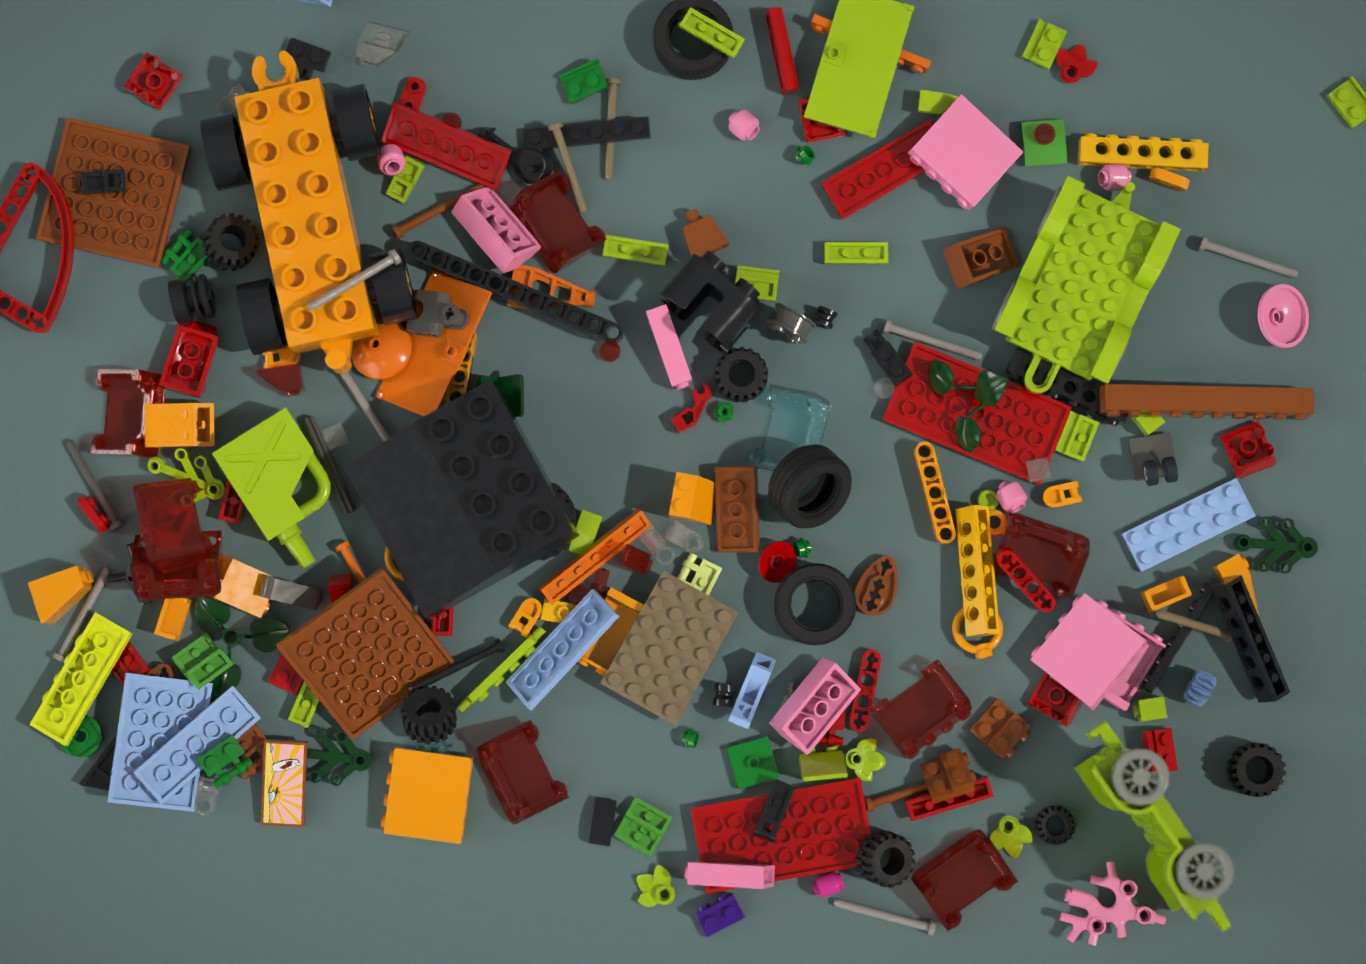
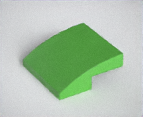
(1039, 154)
(202, 661)
(642, 827)

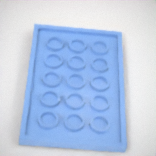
(149, 717)

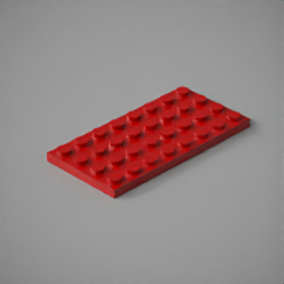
(1012, 432)
(814, 837)

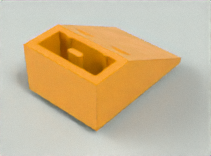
(179, 425)

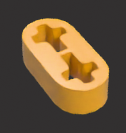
(1169, 179)

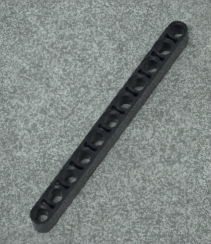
(508, 284)

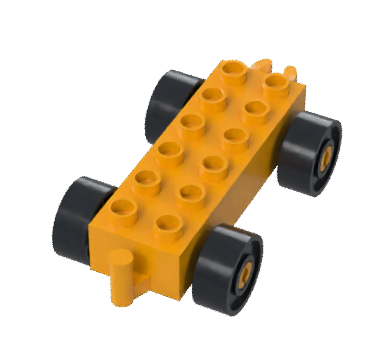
(305, 214)

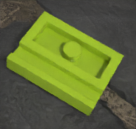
(1044, 44)
(1350, 102)
(762, 279)
(1077, 436)

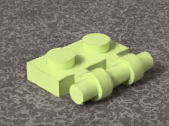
(705, 574)

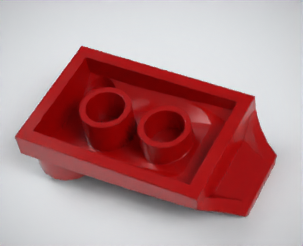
(190, 359)

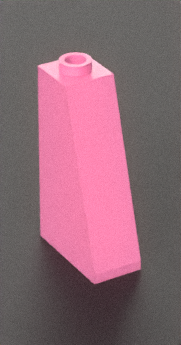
(669, 347)
(730, 874)

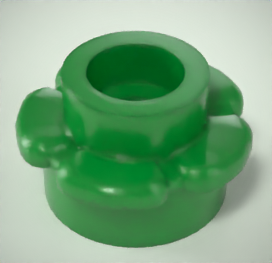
(805, 155)
(729, 412)
(802, 548)
(690, 738)

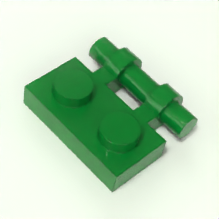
(190, 260)
(221, 755)

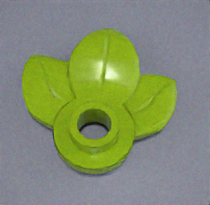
(868, 760)
(1012, 839)
(652, 886)

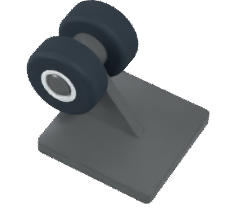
(1153, 458)

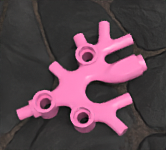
(1118, 914)

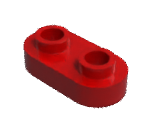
(413, 97)
(99, 520)

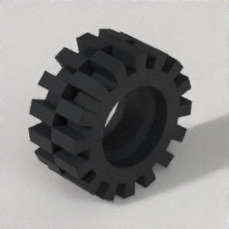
(1067, 831)

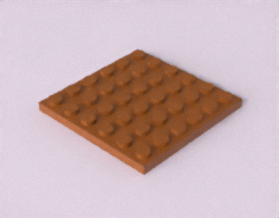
(119, 224)
(365, 653)

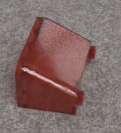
(555, 222)
(124, 415)
(171, 524)
(1048, 550)
(519, 773)
(962, 876)

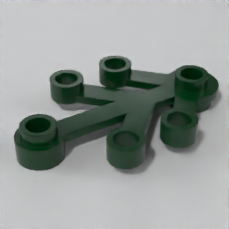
(1279, 546)
(335, 757)

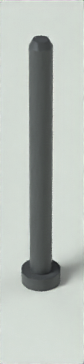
(115, 522)

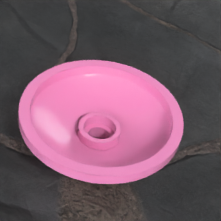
(1283, 316)

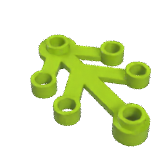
(190, 473)

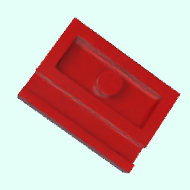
(130, 662)
(286, 676)
(1161, 743)

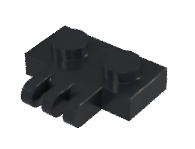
(308, 57)

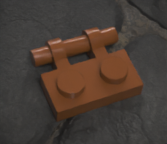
(252, 741)

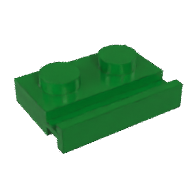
(584, 81)

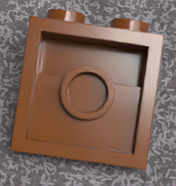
(1000, 729)
(948, 775)

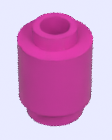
(828, 884)

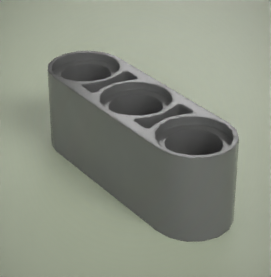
(290, 592)

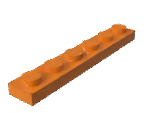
(918, 64)
(595, 556)

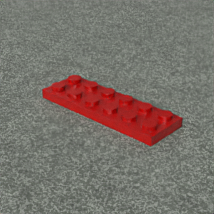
(446, 145)
(875, 174)

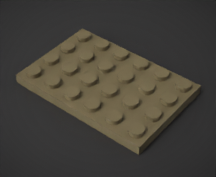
(669, 648)

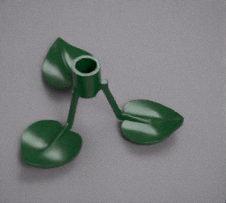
(988, 391)
(265, 631)

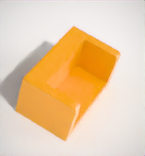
(1166, 593)
(173, 618)

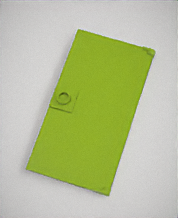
(859, 64)

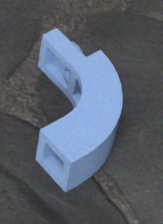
(752, 690)

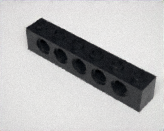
(1016, 372)
(1250, 639)

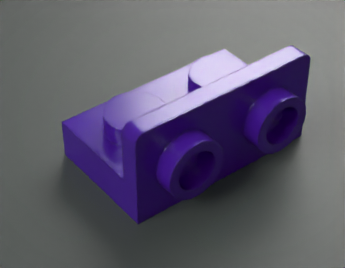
(719, 915)

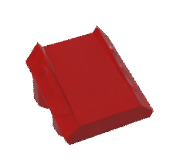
(153, 81)
(815, 130)
(1248, 449)
(1055, 700)

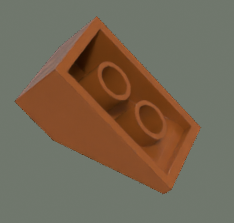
(981, 257)

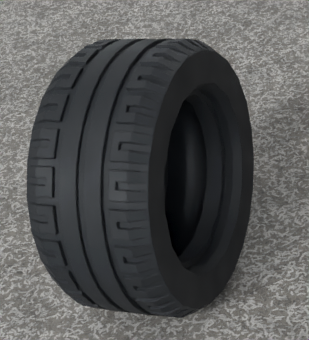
(674, 62)
(796, 472)
(838, 583)

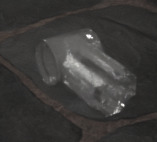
(656, 544)

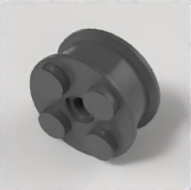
(790, 323)

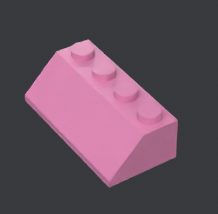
(495, 229)
(815, 705)

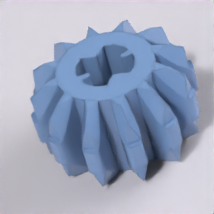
(1200, 688)

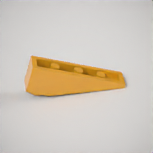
(1236, 566)

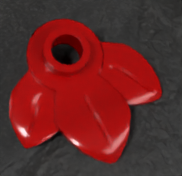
(1075, 61)

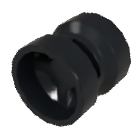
(726, 690)

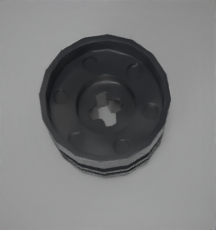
(187, 300)

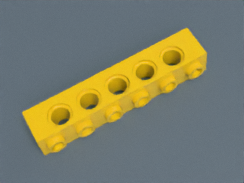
(1175, 162)
(977, 571)

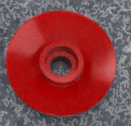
(784, 561)

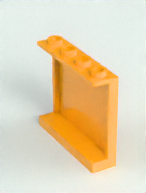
(607, 646)
(427, 795)

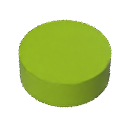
(988, 498)

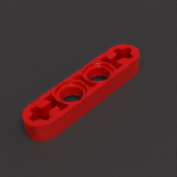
(1025, 579)
(867, 691)

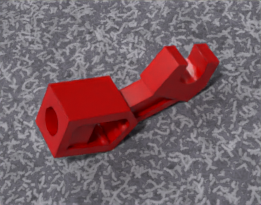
(700, 402)

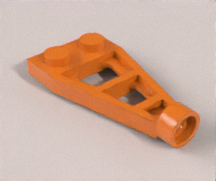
(528, 274)

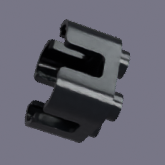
(706, 278)

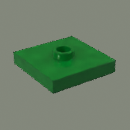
(753, 762)

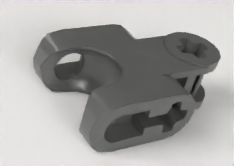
(436, 315)

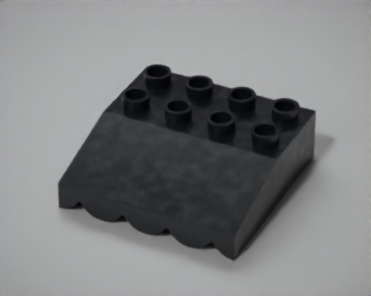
(461, 499)

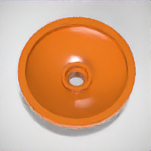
(387, 358)

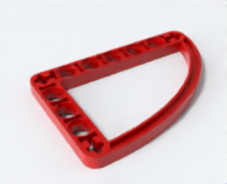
(67, 251)

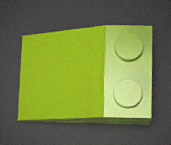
(823, 764)

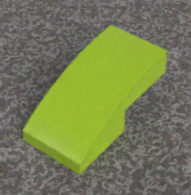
(934, 102)
(404, 182)
(587, 528)

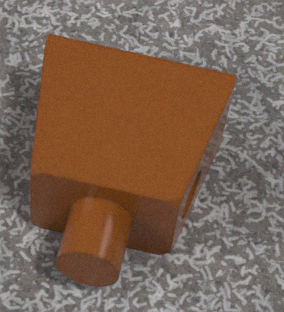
(703, 234)

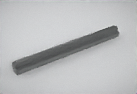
(329, 464)

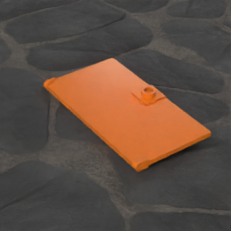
(435, 361)

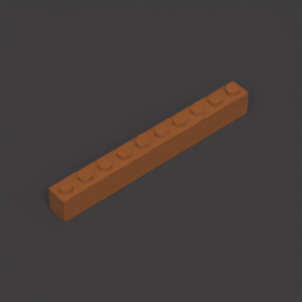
(1206, 400)

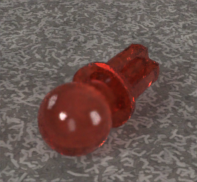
(601, 581)

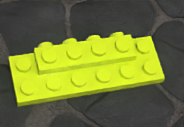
(80, 679)

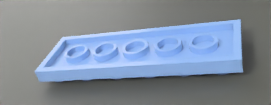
(1188, 525)
(562, 649)
(176, 760)

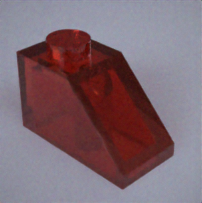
(286, 378)
(636, 560)

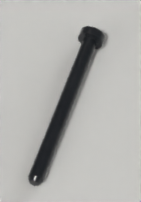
(458, 665)

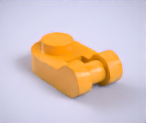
(286, 357)
(1054, 495)
(530, 609)

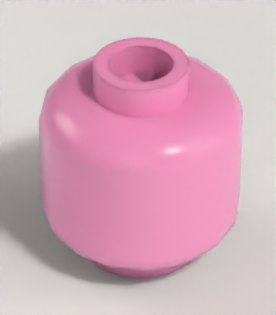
(744, 125)
(391, 160)
(1114, 177)
(1011, 496)

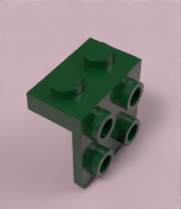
(511, 388)

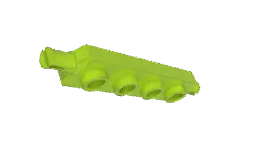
(496, 676)

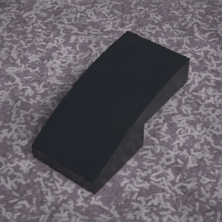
(103, 182)
(602, 822)

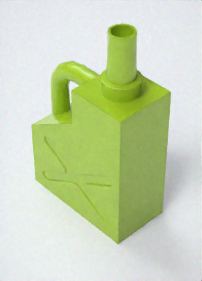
(264, 472)

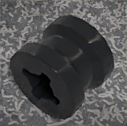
(825, 317)

